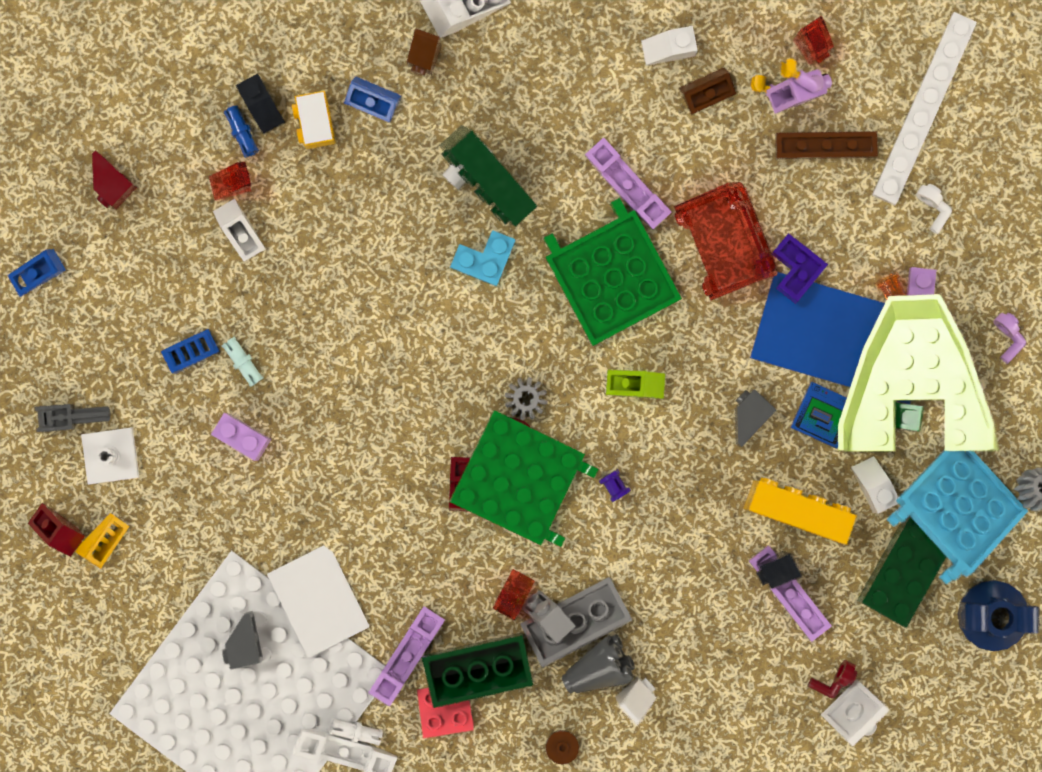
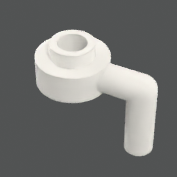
(931, 196)

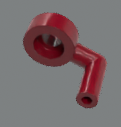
(845, 675)

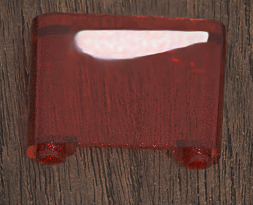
(727, 239)

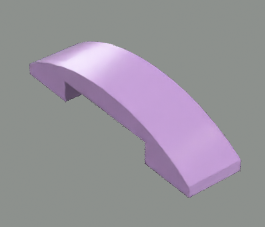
(627, 184)
(406, 656)

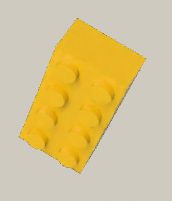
(804, 513)

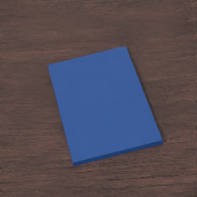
(818, 334)

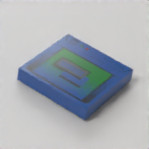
(820, 414)

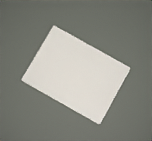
(318, 600)

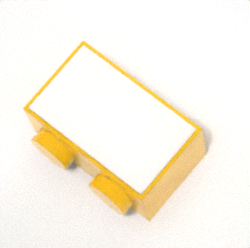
(314, 119)

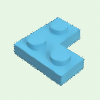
(486, 265)

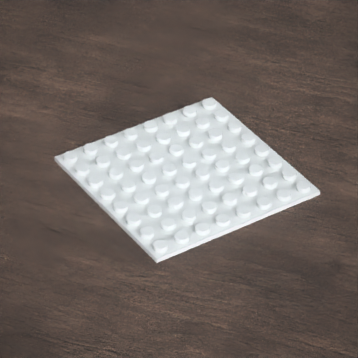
(247, 715)

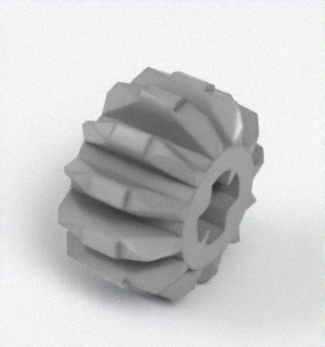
(533, 402)
(1030, 489)

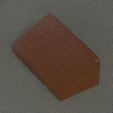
(708, 90)

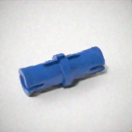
(241, 131)

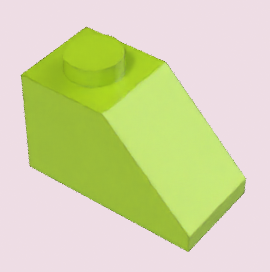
(635, 384)

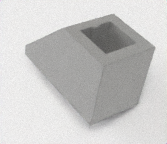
(548, 616)

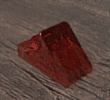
(231, 181)
(513, 594)

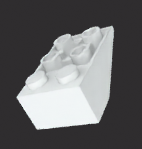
(454, 15)

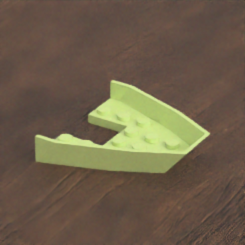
(915, 356)

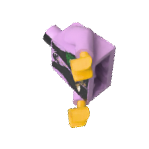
(794, 91)

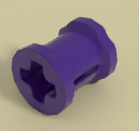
(614, 485)

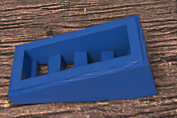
(167, 353)

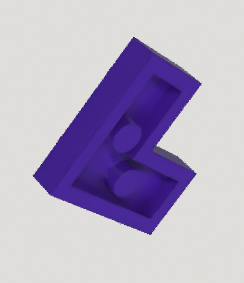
(803, 267)

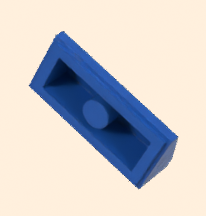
(372, 99)

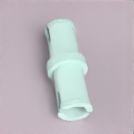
(242, 361)

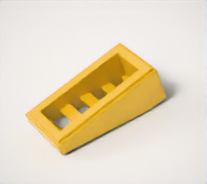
(104, 551)

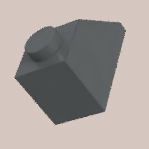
(750, 415)
(243, 644)

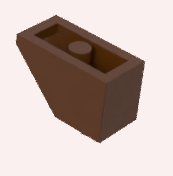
(423, 52)

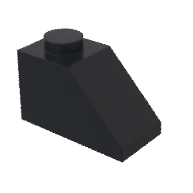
(260, 103)
(778, 570)

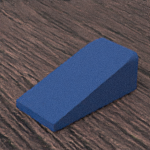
(37, 271)

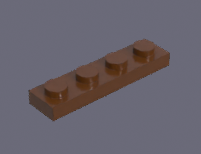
(826, 145)

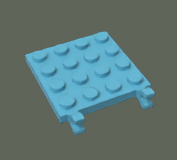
(960, 509)

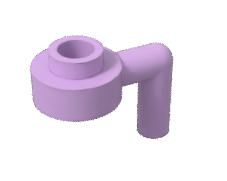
(1009, 326)

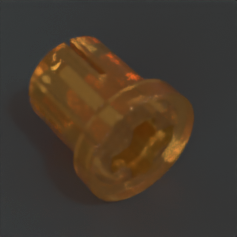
(889, 284)

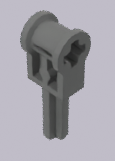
(64, 417)

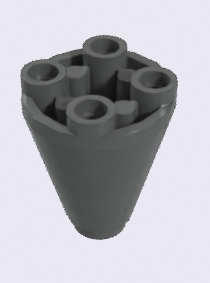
(600, 668)

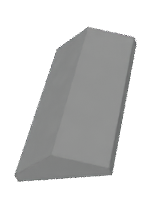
(593, 613)

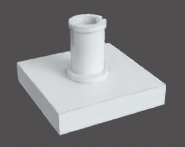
(110, 456)
(855, 713)

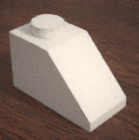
(670, 46)
(238, 230)
(875, 485)

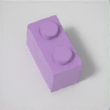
(241, 436)

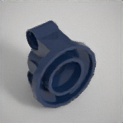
(976, 612)

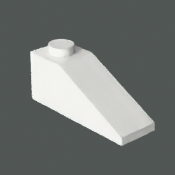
(636, 699)

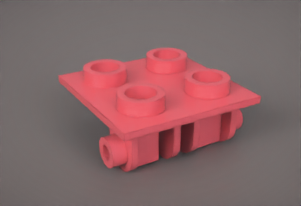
(443, 719)

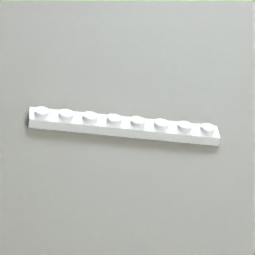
(924, 108)

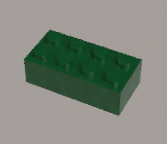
(488, 175)
(903, 574)

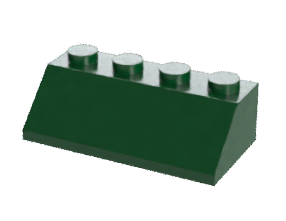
(477, 670)

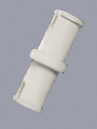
(355, 732)

